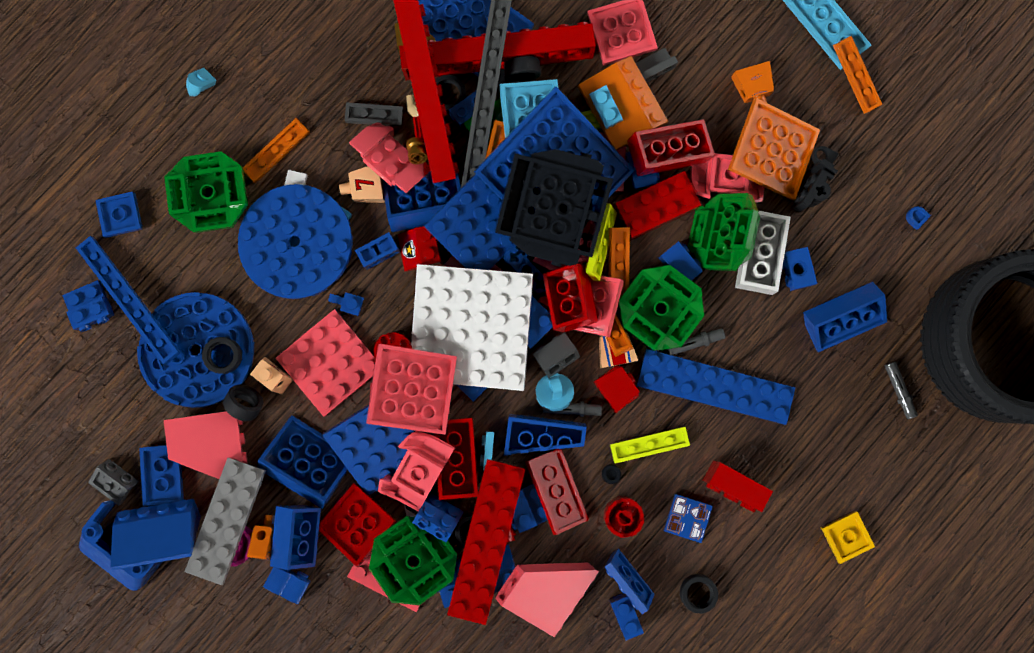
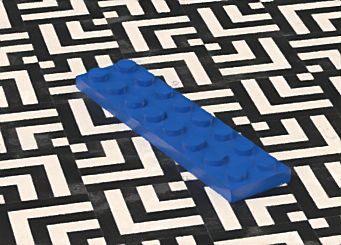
(716, 386)

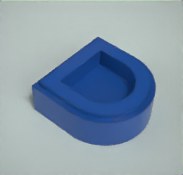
(917, 217)

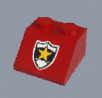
(418, 247)

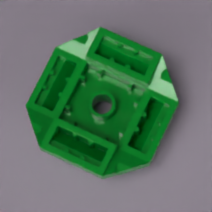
(187, 190)
(681, 303)
(407, 583)

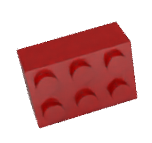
(570, 298)
(737, 487)

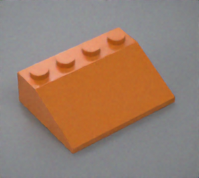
(632, 98)

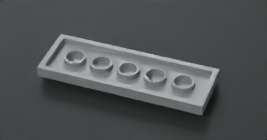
(225, 521)

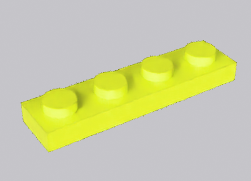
(596, 263)
(649, 444)

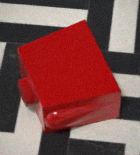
(617, 387)

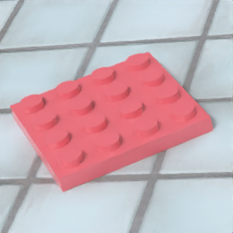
(328, 363)
(411, 389)

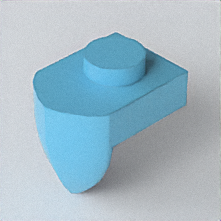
(199, 81)

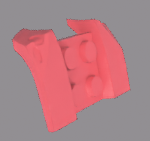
(388, 157)
(716, 178)
(418, 469)

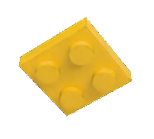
(847, 537)

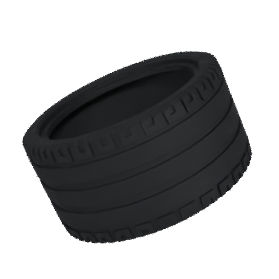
(949, 343)

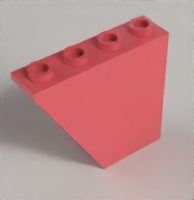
(205, 441)
(546, 592)

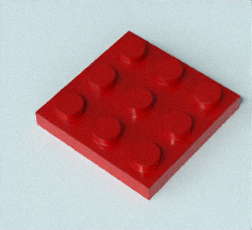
(355, 524)

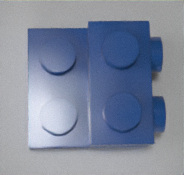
(88, 306)
(528, 510)
(438, 517)

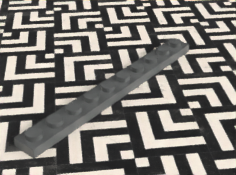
(486, 86)

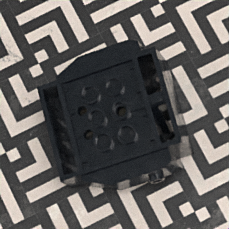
(561, 180)

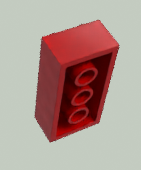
(670, 147)
(657, 205)
(459, 474)

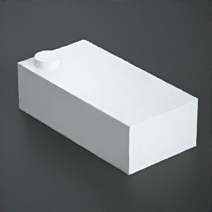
(764, 269)

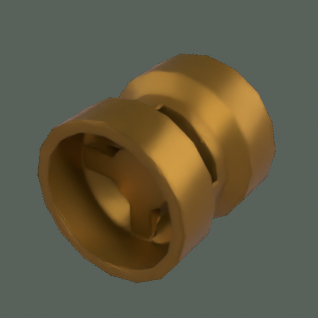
(416, 150)

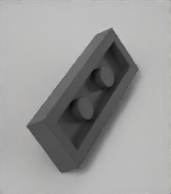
(371, 113)

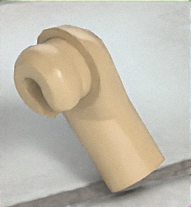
(411, 106)

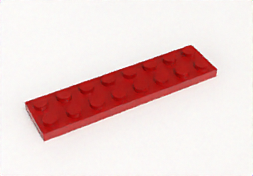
(486, 542)

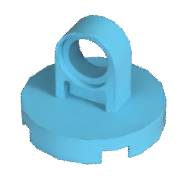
(555, 392)

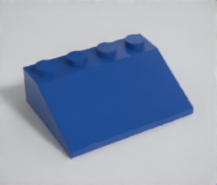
(419, 204)
(303, 462)
(154, 534)

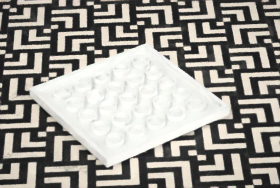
(478, 319)

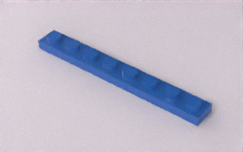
(128, 300)

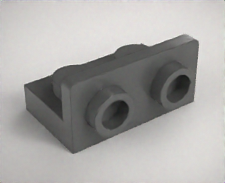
(112, 481)

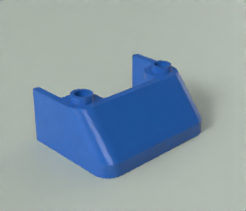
(100, 551)

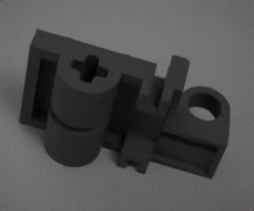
(816, 188)

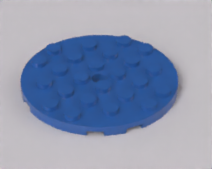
(267, 247)
(193, 321)

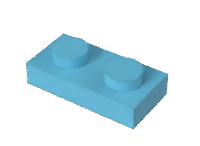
(606, 107)
(487, 442)

